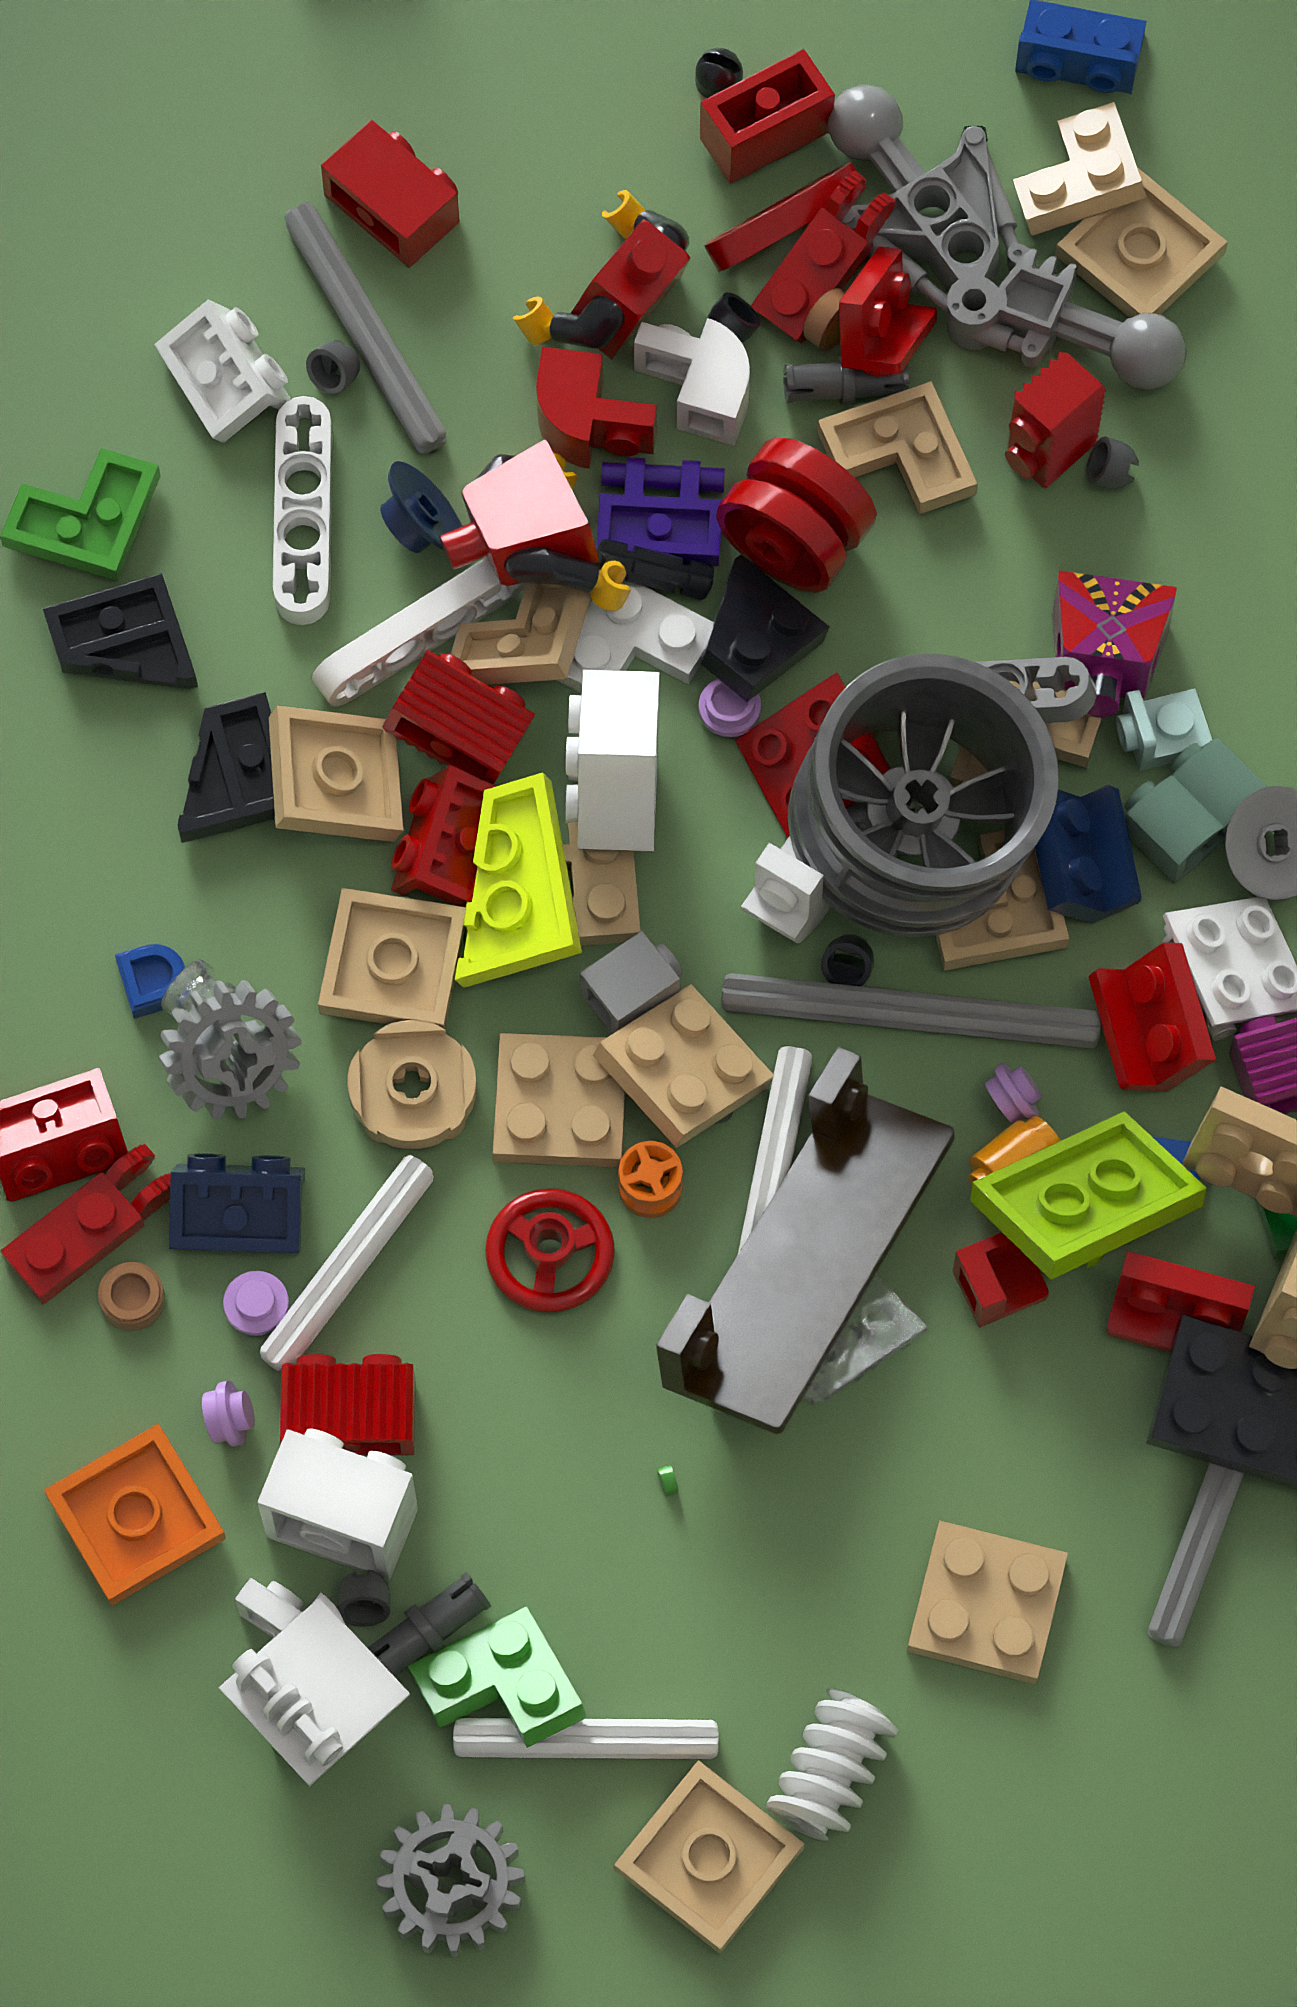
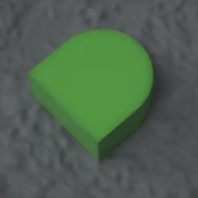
(667, 1480)

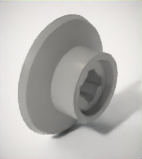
(1264, 874)

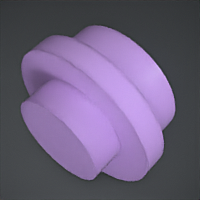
(726, 711)
(1014, 1092)
(255, 1303)
(227, 1414)

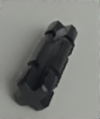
(658, 569)

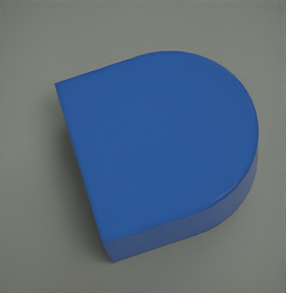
(147, 975)

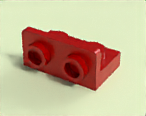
(876, 322)
(441, 838)
(1153, 1020)
(57, 1135)
(1157, 1294)

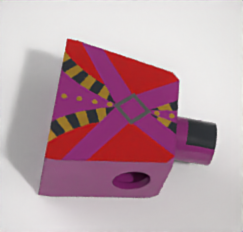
(1113, 631)

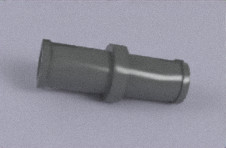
(832, 381)
(430, 1625)

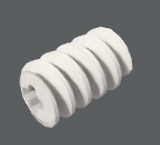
(830, 1765)

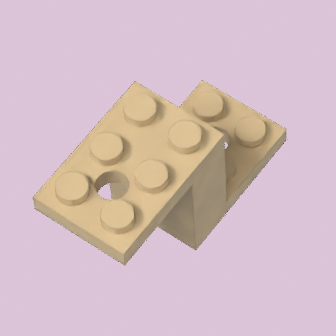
(1256, 1154)

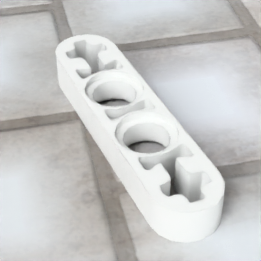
(305, 509)
(411, 633)

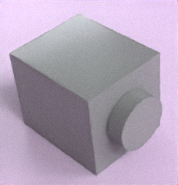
(630, 981)

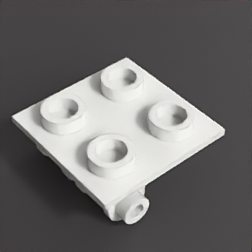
(1235, 962)
(313, 1691)

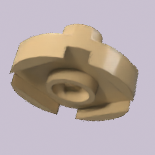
(418, 1121)

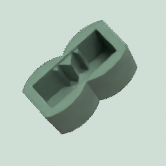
(1189, 811)

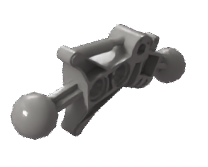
(1032, 301)

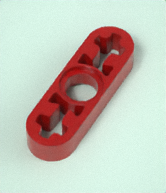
(775, 221)

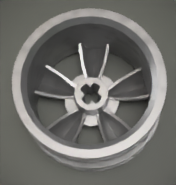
(930, 703)

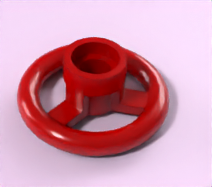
(553, 1227)

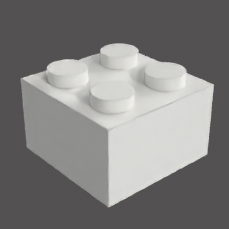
(614, 760)
(338, 1502)

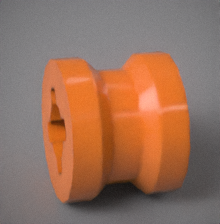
(649, 1164)

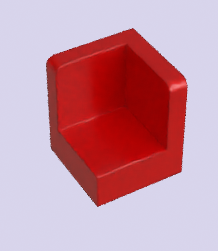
(997, 1279)

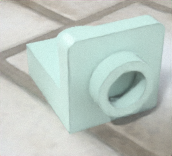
(1161, 727)

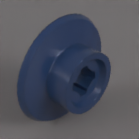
(417, 509)

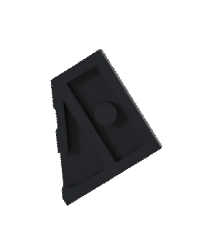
(758, 631)
(123, 635)
(231, 770)

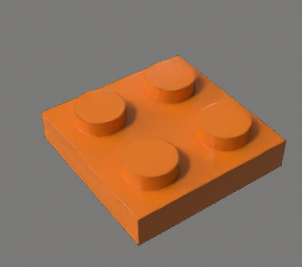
(135, 1514)

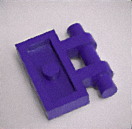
(663, 524)

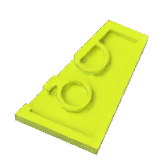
(522, 886)

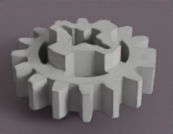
(207, 1040)
(421, 1871)

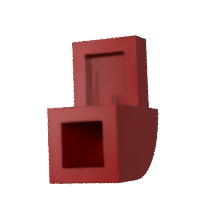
(576, 416)

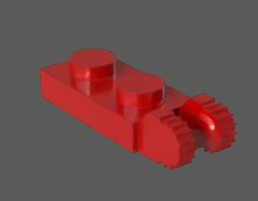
(822, 257)
(86, 1226)

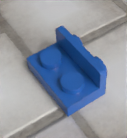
(1080, 47)

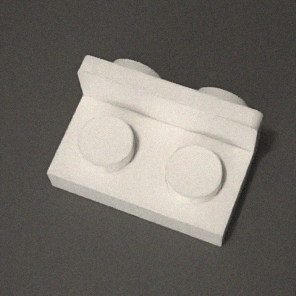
(222, 368)

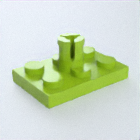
(1087, 1195)

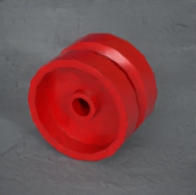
(796, 514)

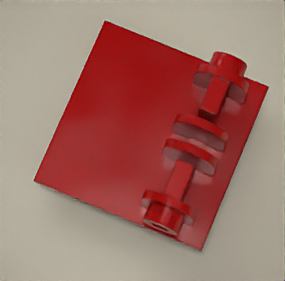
(782, 741)

